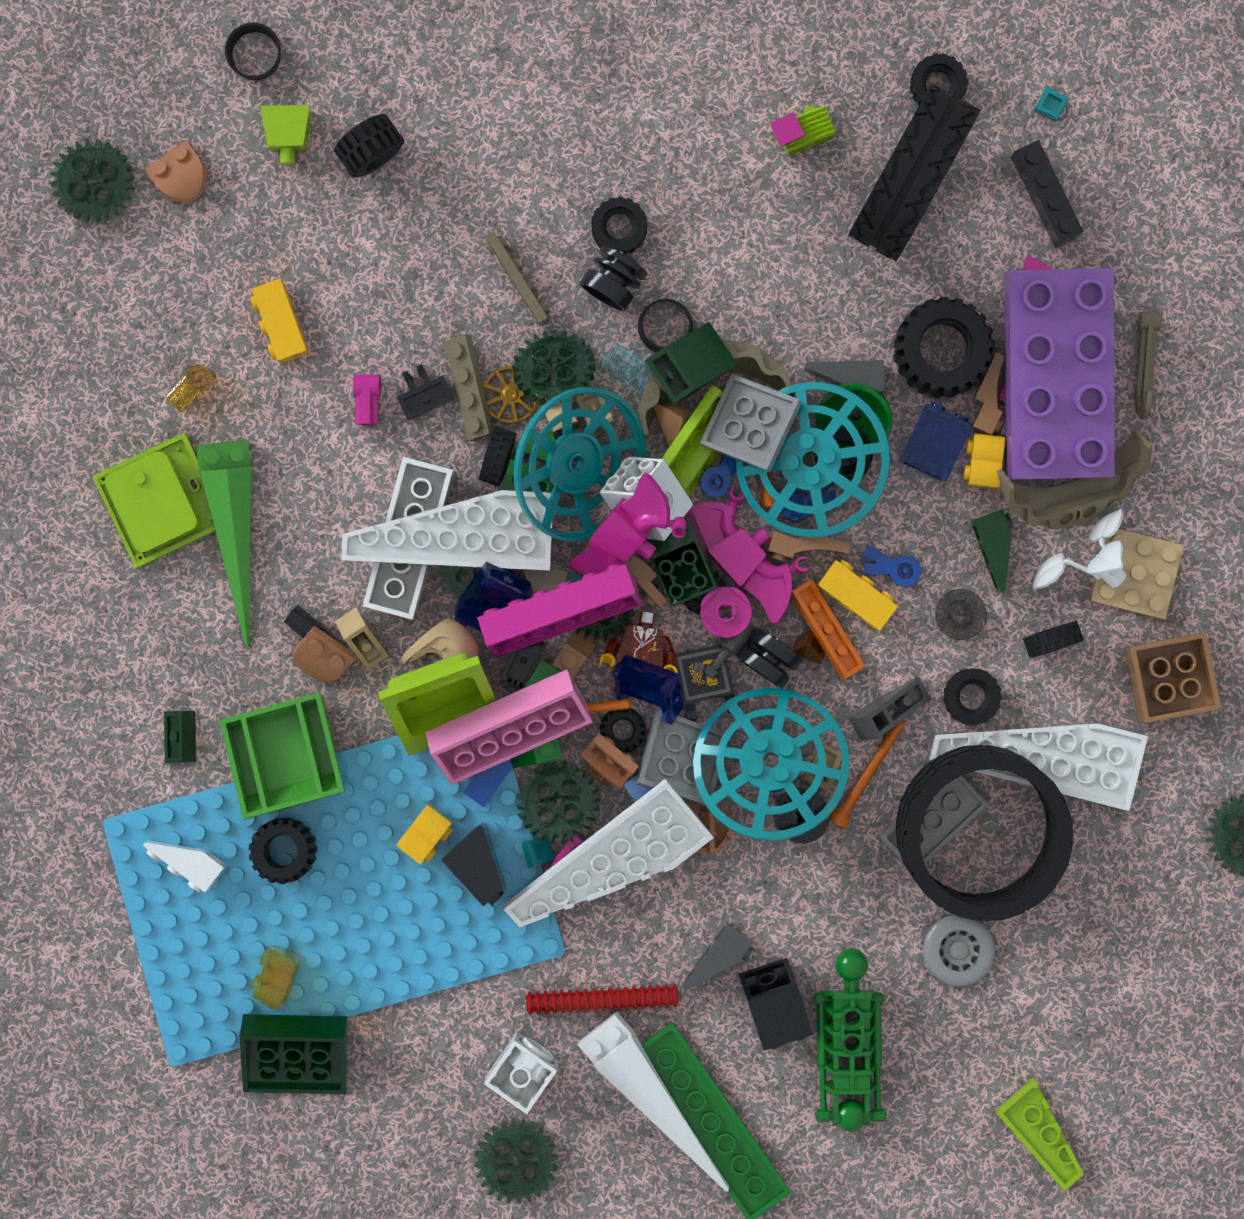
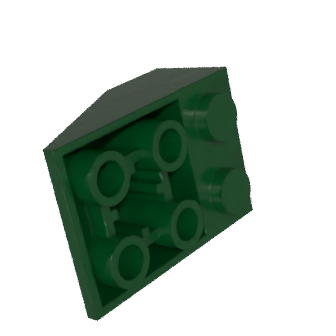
(690, 363)
(683, 565)

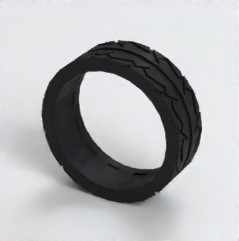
(914, 172)
(1035, 883)

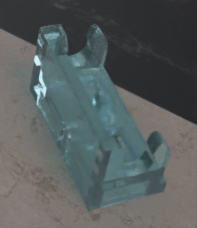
(626, 368)

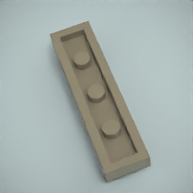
(513, 268)
(469, 387)

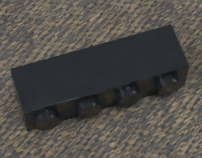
(1046, 193)

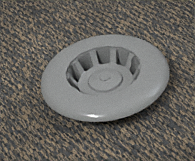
(959, 951)

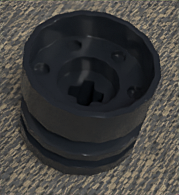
(615, 274)
(788, 820)

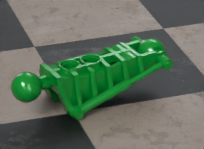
(850, 1113)

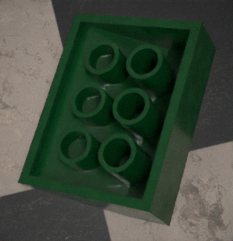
(294, 1054)

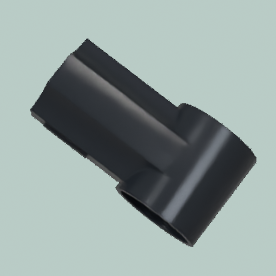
(303, 622)

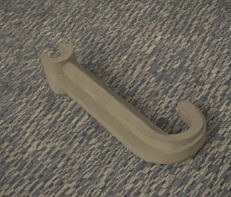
(1149, 325)

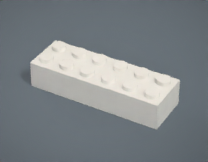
(399, 586)

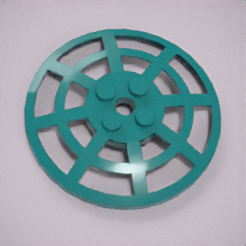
(562, 453)
(827, 468)
(772, 779)

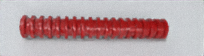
(602, 999)

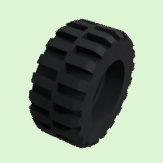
(958, 316)

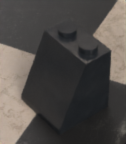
(477, 866)
(775, 1004)

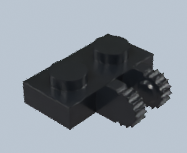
(425, 397)

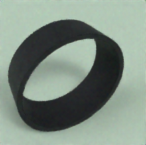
(245, 29)
(645, 340)

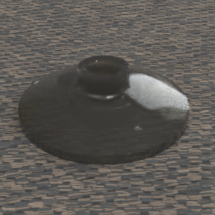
(974, 614)

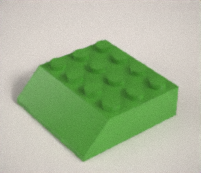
(283, 755)

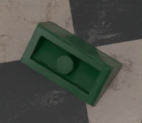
(179, 736)

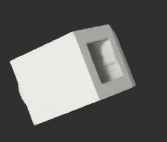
(194, 864)

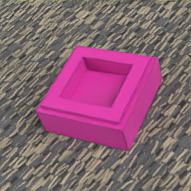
(787, 129)

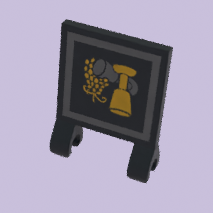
(699, 686)

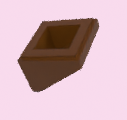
(809, 648)

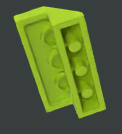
(686, 454)

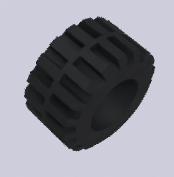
(369, 145)
(260, 850)

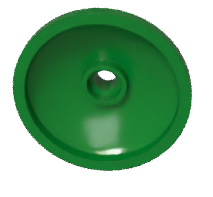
(871, 397)

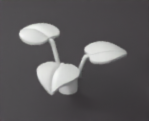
(1105, 565)

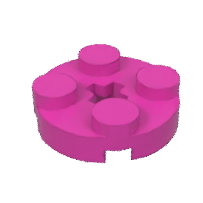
(740, 610)

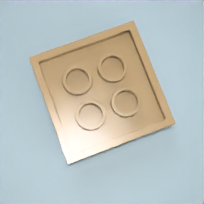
(1149, 579)

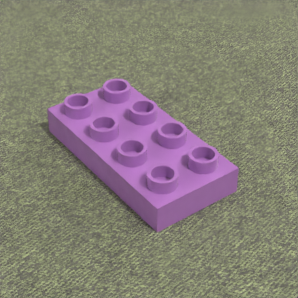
(1059, 373)

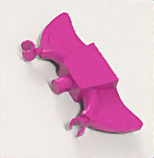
(627, 528)
(743, 557)

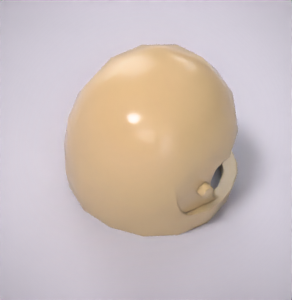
(445, 640)

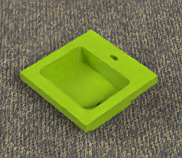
(155, 500)
(434, 697)

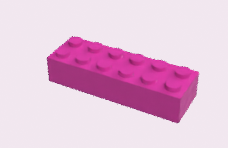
(560, 610)

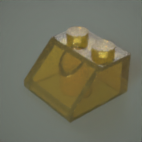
(276, 977)

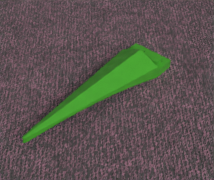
(227, 486)

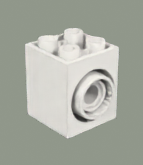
(625, 482)
(522, 1072)

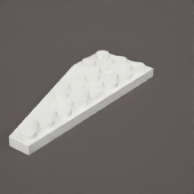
(639, 842)

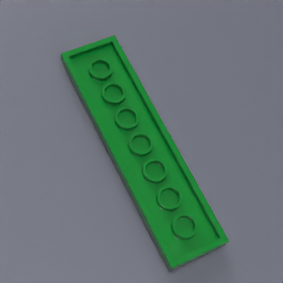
(730, 1145)

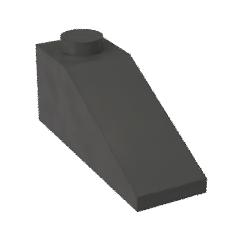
(843, 372)
(889, 710)
(723, 953)

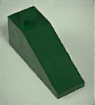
(994, 541)

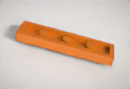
(827, 629)

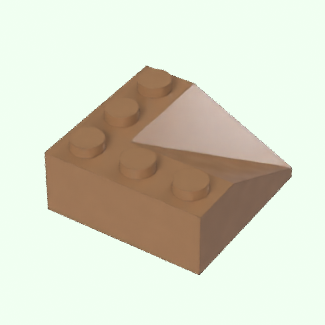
(1172, 678)

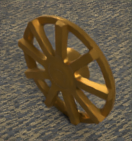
(508, 395)

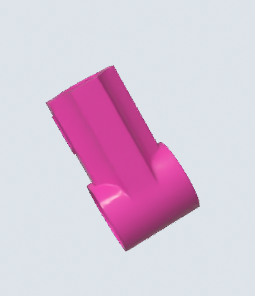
(366, 391)

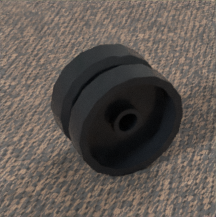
(771, 656)

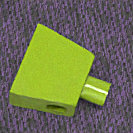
(287, 129)

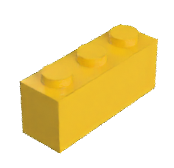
(279, 321)
(857, 594)

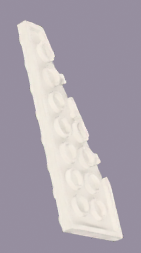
(459, 535)
(1081, 759)

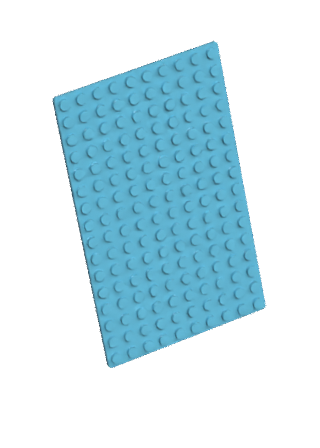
(362, 916)

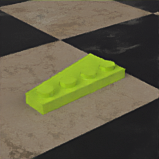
(1037, 1129)

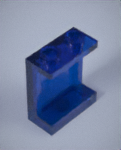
(936, 441)
(488, 590)
(650, 684)

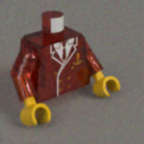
(642, 643)

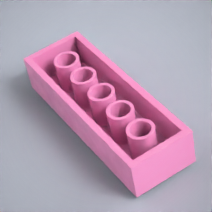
(508, 727)

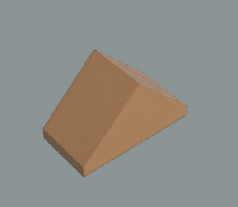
(672, 419)

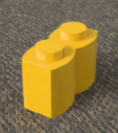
(984, 460)
(425, 833)

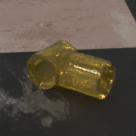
(188, 389)

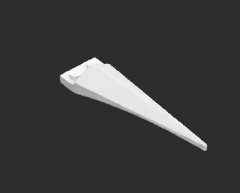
(626, 1065)

